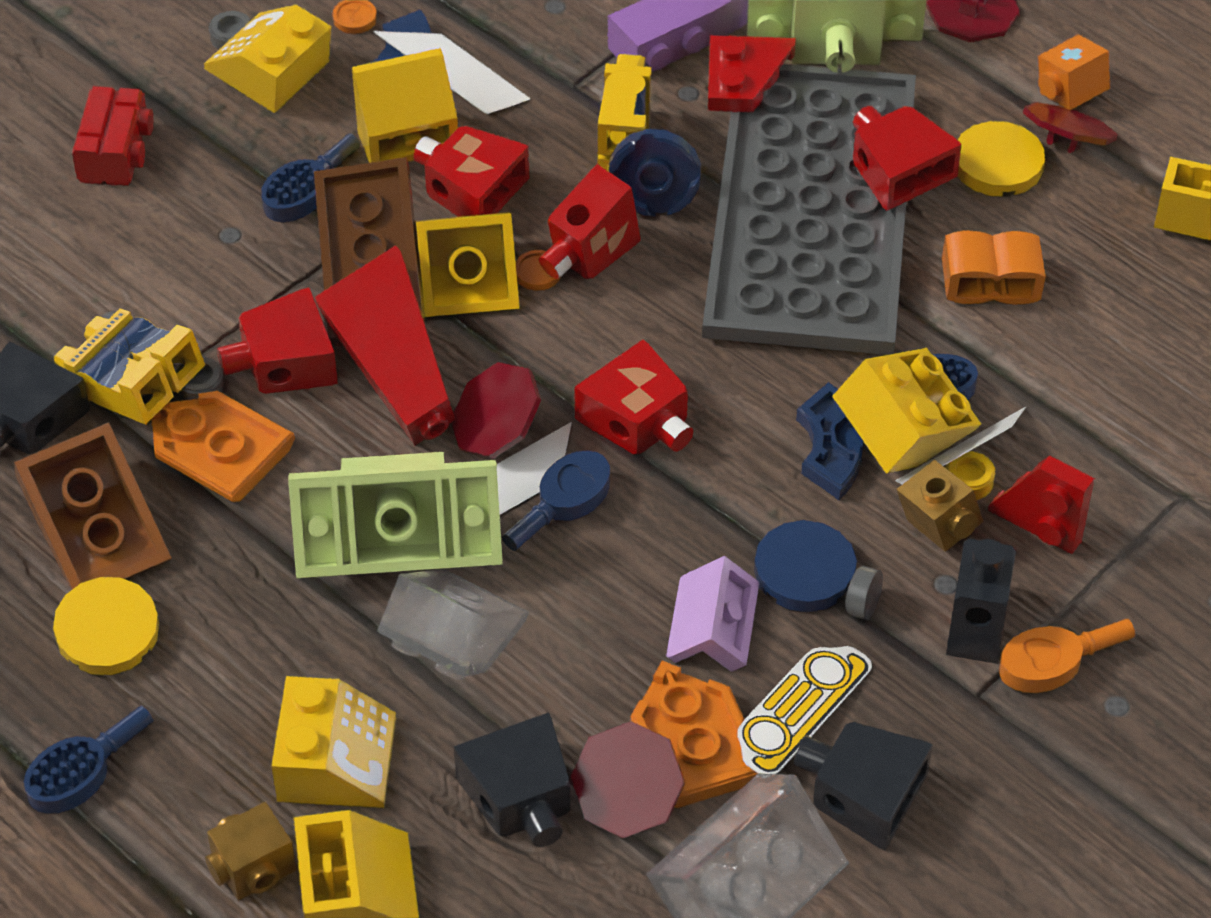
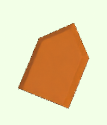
(219, 443)
(703, 730)

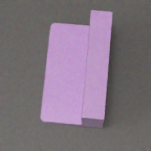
(714, 614)

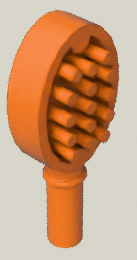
(1052, 655)

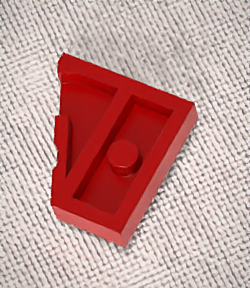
(744, 69)
(1048, 503)

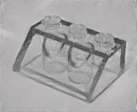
(751, 857)

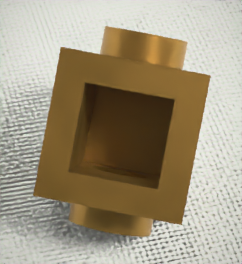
(940, 505)
(250, 851)

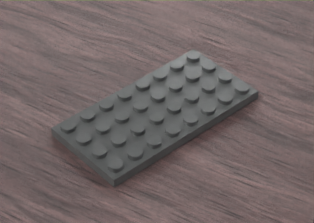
(798, 231)

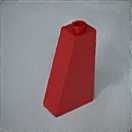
(387, 338)

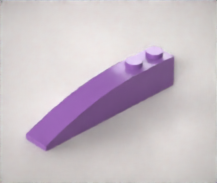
(672, 28)

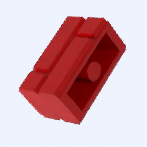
(112, 136)

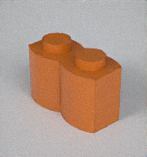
(993, 267)

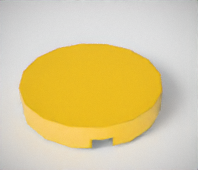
(1000, 158)
(106, 625)

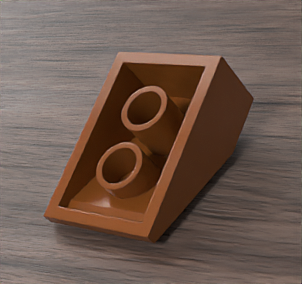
(91, 508)

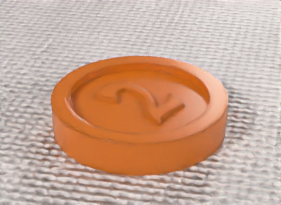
(354, 16)
(530, 273)

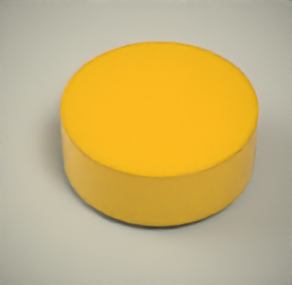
(975, 471)

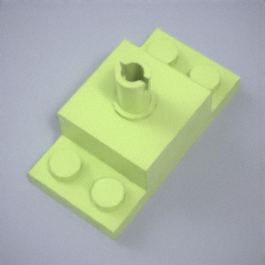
(837, 29)
(395, 515)

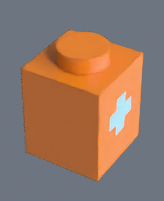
(1074, 72)

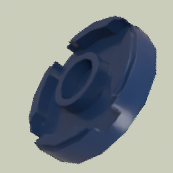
(659, 169)
(804, 565)

